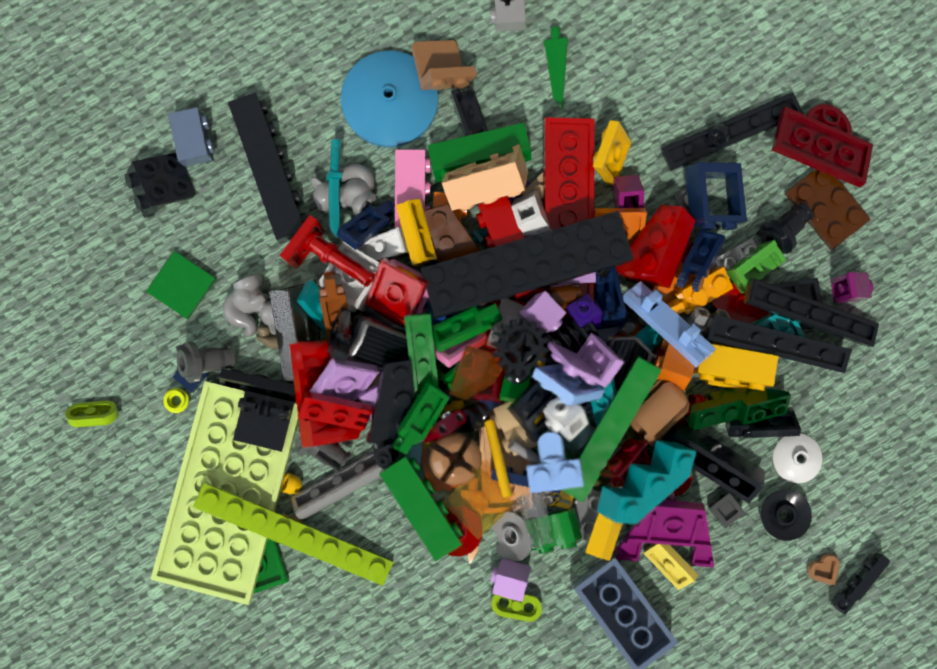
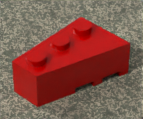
(659, 247)

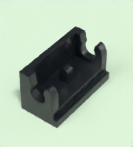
(468, 111)

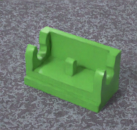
(756, 264)

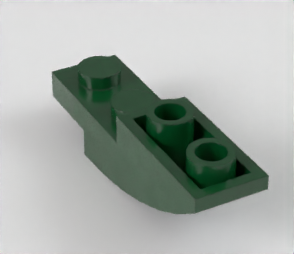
(740, 404)

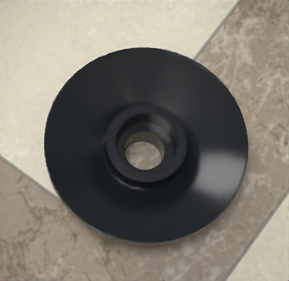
(798, 515)

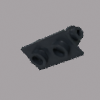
(384, 452)

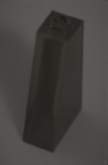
(291, 324)

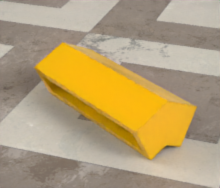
(416, 232)
(603, 537)

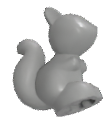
(354, 193)
(248, 299)

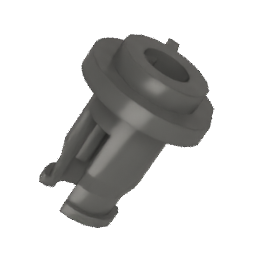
(194, 361)
(329, 454)

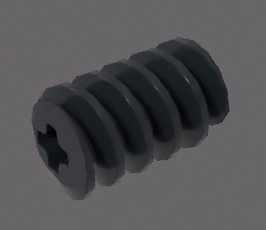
(569, 335)

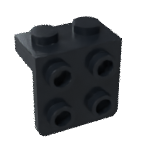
(158, 182)

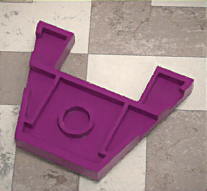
(671, 524)

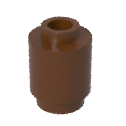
(564, 293)

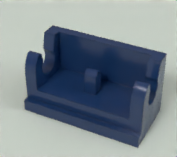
(610, 299)

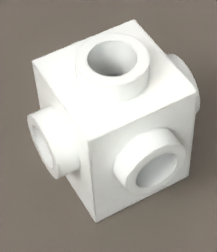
(565, 418)

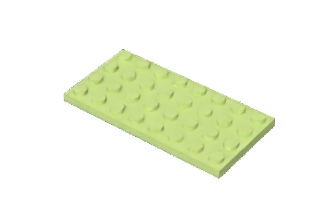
(202, 549)

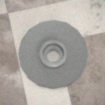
(512, 546)

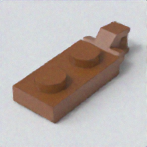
(332, 299)

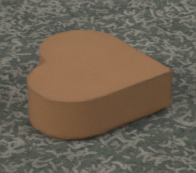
(824, 569)

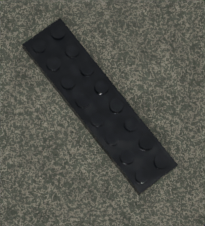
(527, 264)

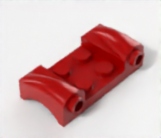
(308, 363)

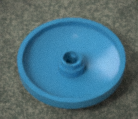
(382, 119)

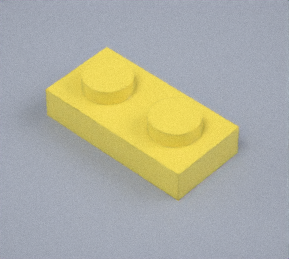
(671, 564)

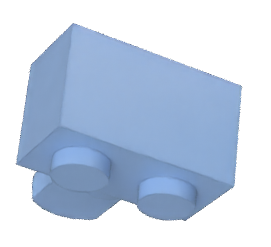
(554, 469)

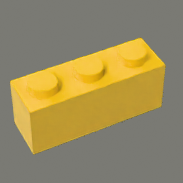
(739, 367)

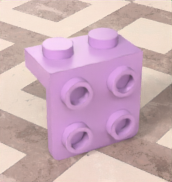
(593, 362)

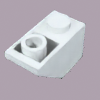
(530, 214)

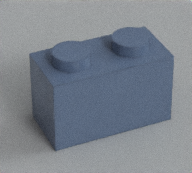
(191, 137)

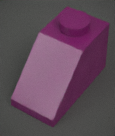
(628, 192)
(851, 287)

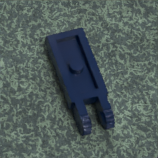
(701, 258)

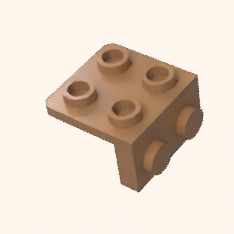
(440, 65)

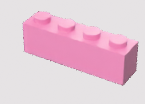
(411, 178)

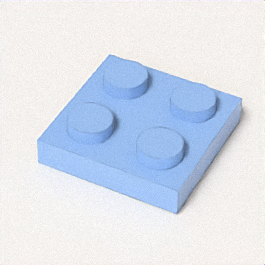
(568, 388)

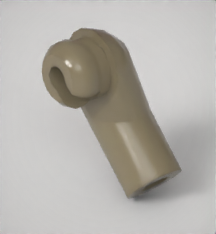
(265, 337)

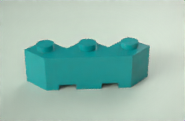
(647, 484)

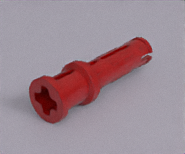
(329, 253)

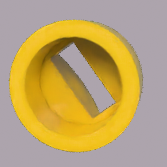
(291, 484)

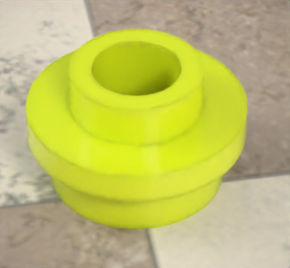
(168, 400)

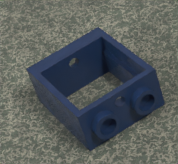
(698, 199)

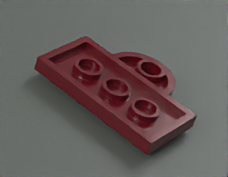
(823, 143)

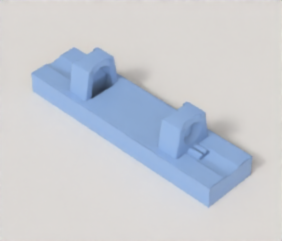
(669, 324)

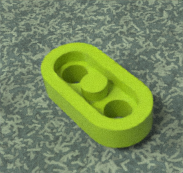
(92, 413)
(515, 608)

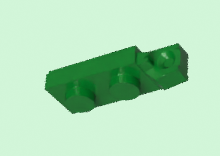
(464, 326)
(420, 417)

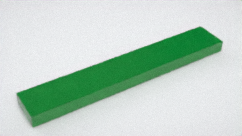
(614, 424)

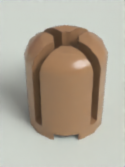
(660, 411)
(459, 472)

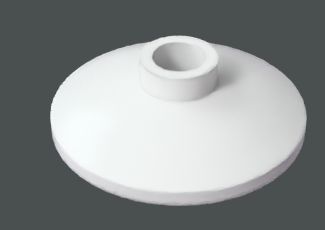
(786, 461)

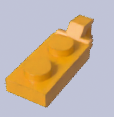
(714, 286)

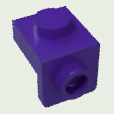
(585, 311)

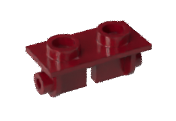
(617, 467)

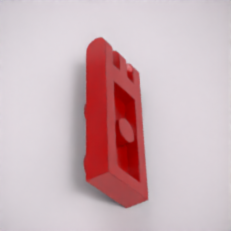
(334, 410)

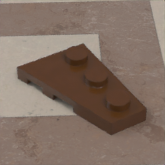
(448, 234)

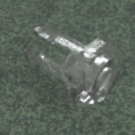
(535, 518)

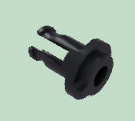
(786, 227)

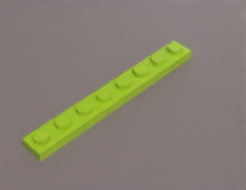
(293, 533)

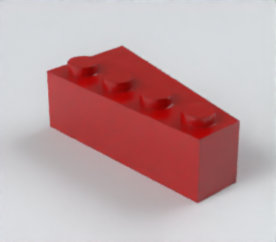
(502, 229)

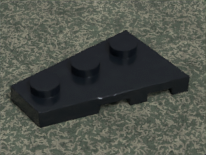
(393, 400)

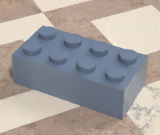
(624, 613)

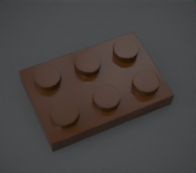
(833, 207)

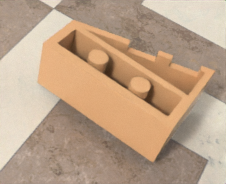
(486, 181)

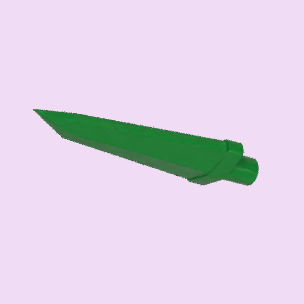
(556, 59)

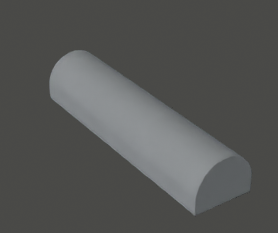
(335, 487)

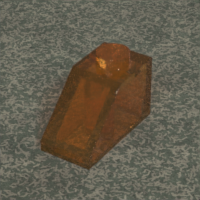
(475, 373)

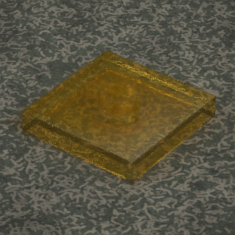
(478, 503)

